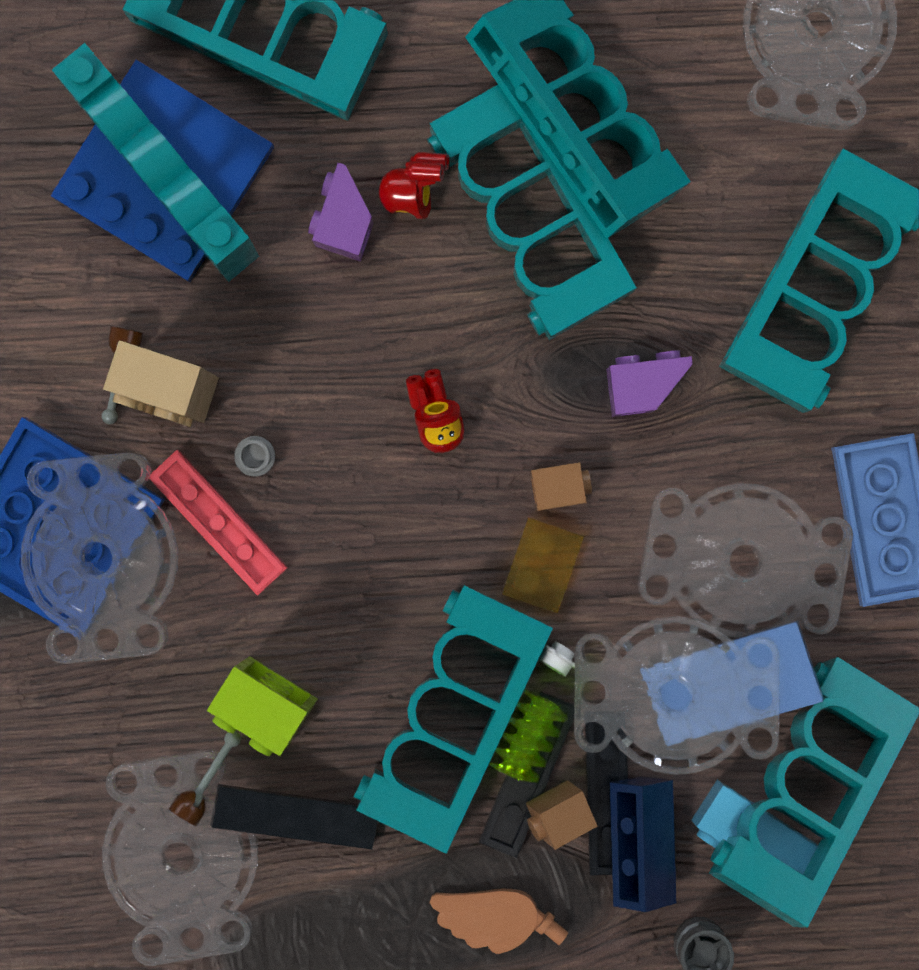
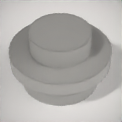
(254, 456)

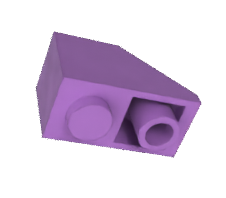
(344, 220)
(643, 386)

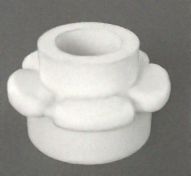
(558, 658)

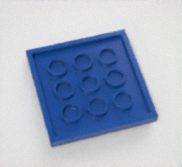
(115, 198)
(25, 448)

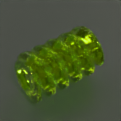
(530, 738)

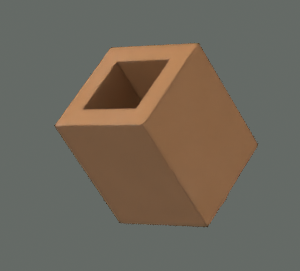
(560, 486)
(560, 815)

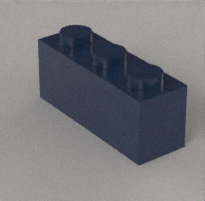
(643, 843)

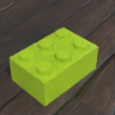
(261, 706)

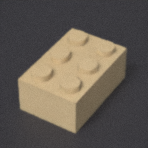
(161, 383)

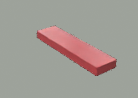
(218, 522)

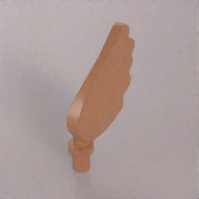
(494, 918)

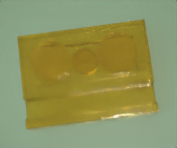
(542, 565)

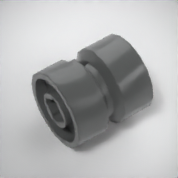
(702, 945)

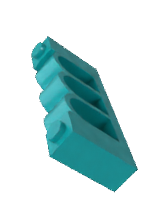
(501, 44)
(340, 76)
(156, 162)
(867, 193)
(555, 308)
(412, 810)
(767, 880)

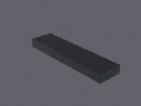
(601, 769)
(509, 815)
(292, 817)

